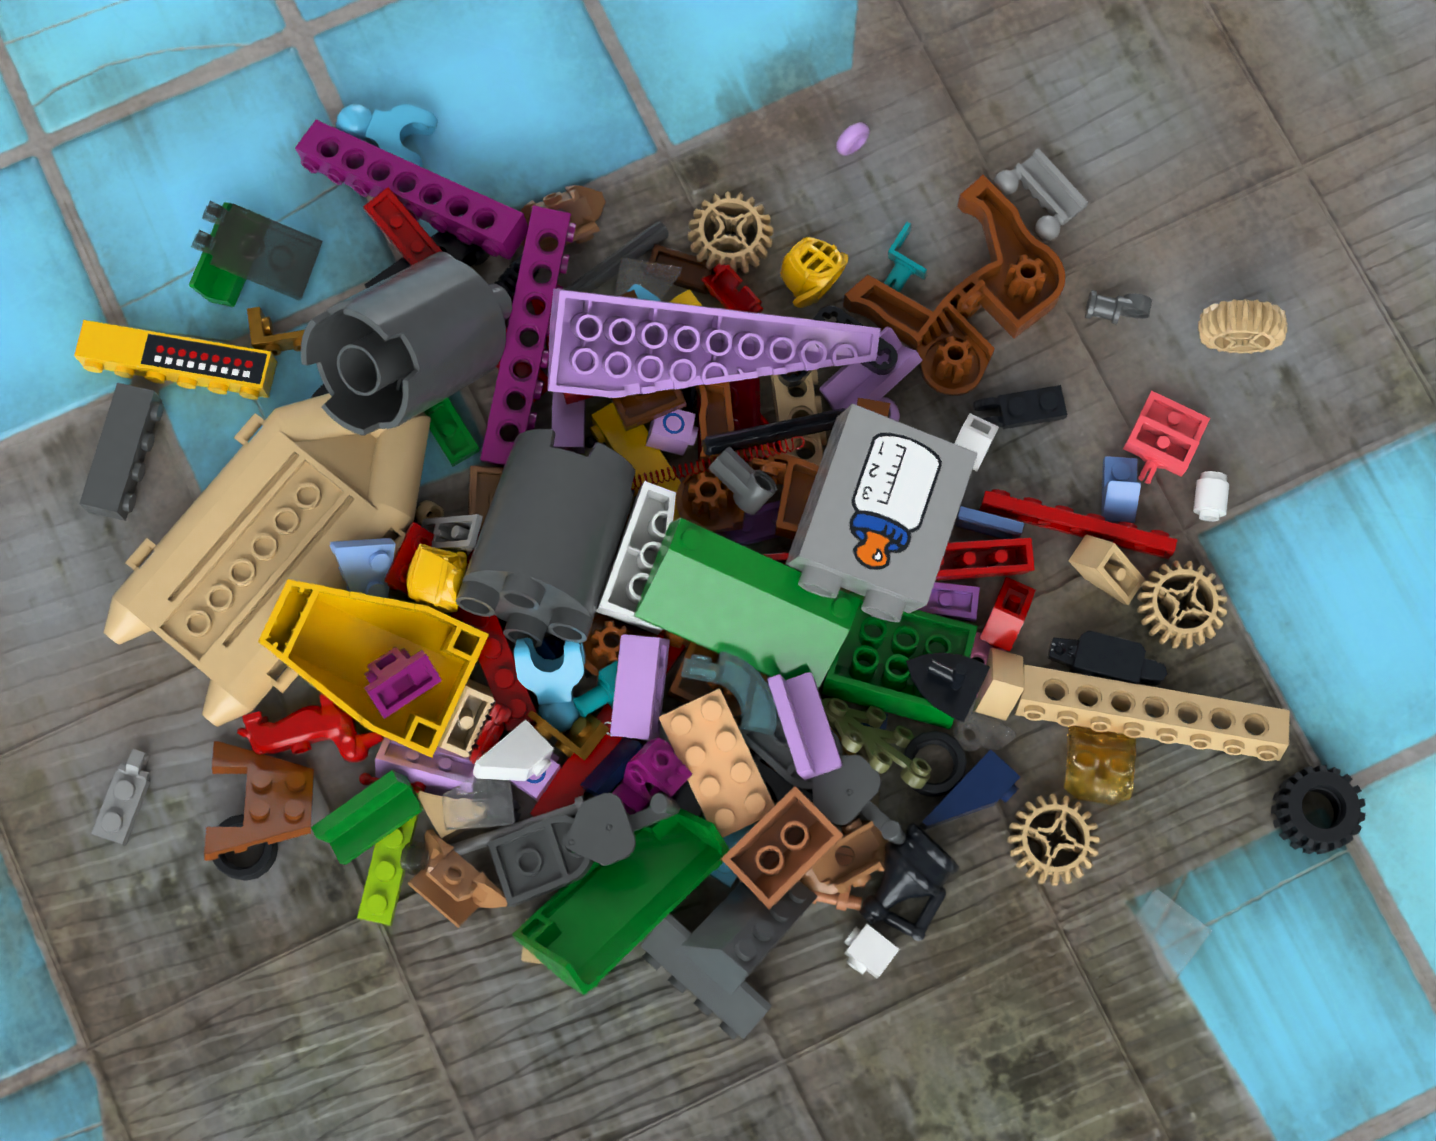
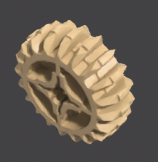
(746, 216)
(1242, 326)
(1193, 609)
(1067, 843)

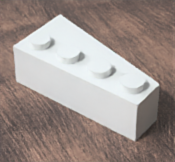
(637, 554)

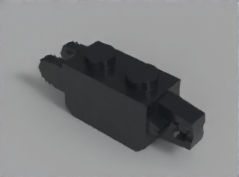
(1107, 658)

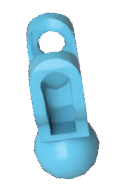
(388, 128)
(551, 680)

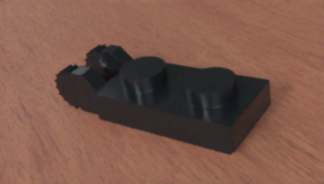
(1025, 407)

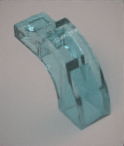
(744, 682)

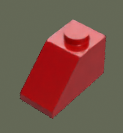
(1007, 614)

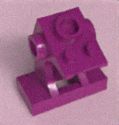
(399, 679)
(655, 765)

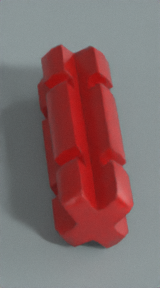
(491, 731)

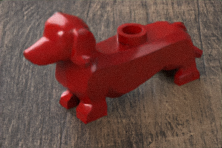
(307, 727)

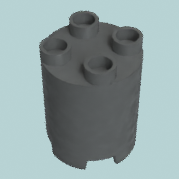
(407, 343)
(549, 539)

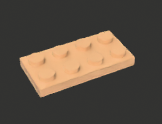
(720, 763)

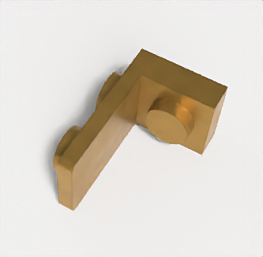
(263, 338)
(580, 739)

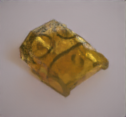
(1099, 765)

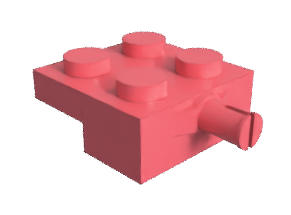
(1165, 436)

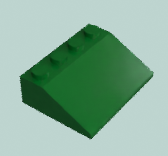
(874, 656)

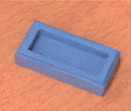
(988, 524)

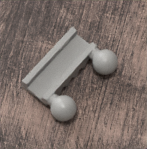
(1049, 187)

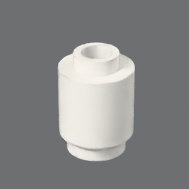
(1211, 496)

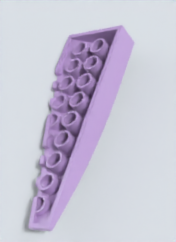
(648, 346)

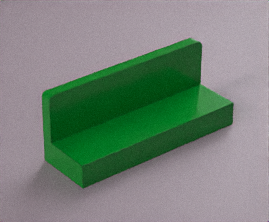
(213, 282)
(369, 816)

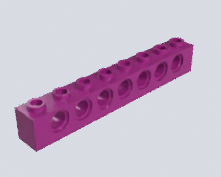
(373, 170)
(542, 224)

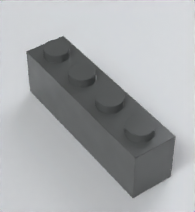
(122, 451)

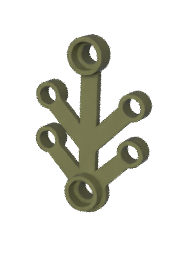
(875, 740)

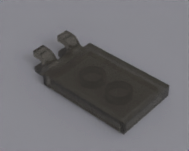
(259, 249)

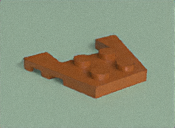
(275, 800)

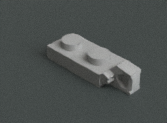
(123, 799)

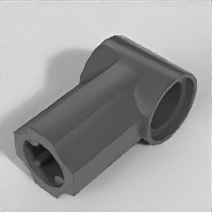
(749, 486)

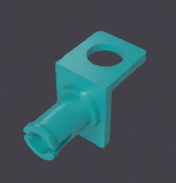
(903, 266)
(599, 695)

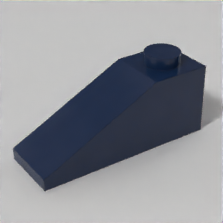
(979, 789)

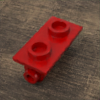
(724, 288)
(398, 571)

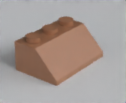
(782, 847)

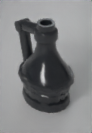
(912, 871)

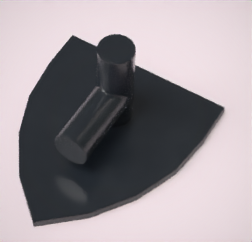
(948, 681)

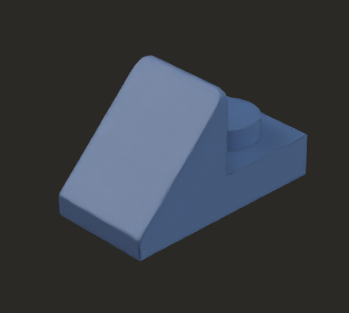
(1120, 489)

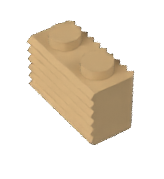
(467, 719)

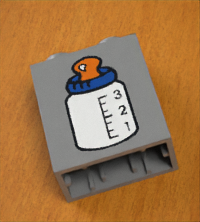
(880, 513)

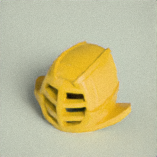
(811, 270)
(436, 577)

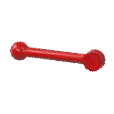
(366, 779)

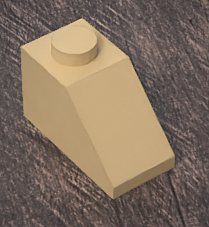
(1107, 568)

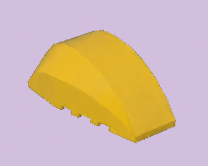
(336, 633)

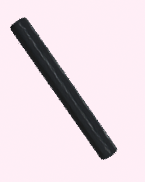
(770, 432)

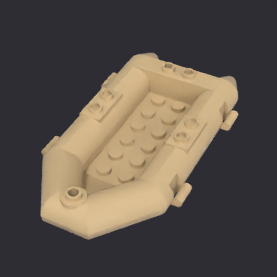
(254, 529)

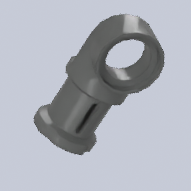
(1111, 308)

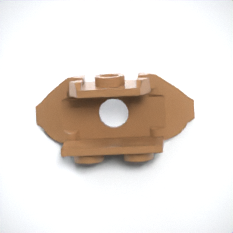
(585, 209)
(868, 853)
(453, 883)

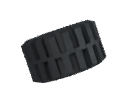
(1342, 798)

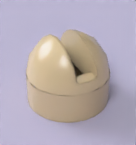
(425, 507)

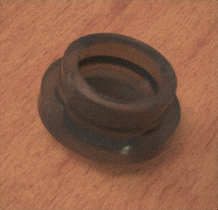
(414, 857)

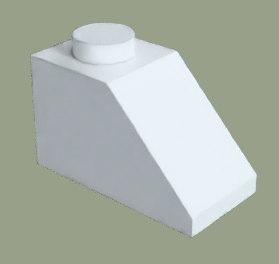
(516, 756)

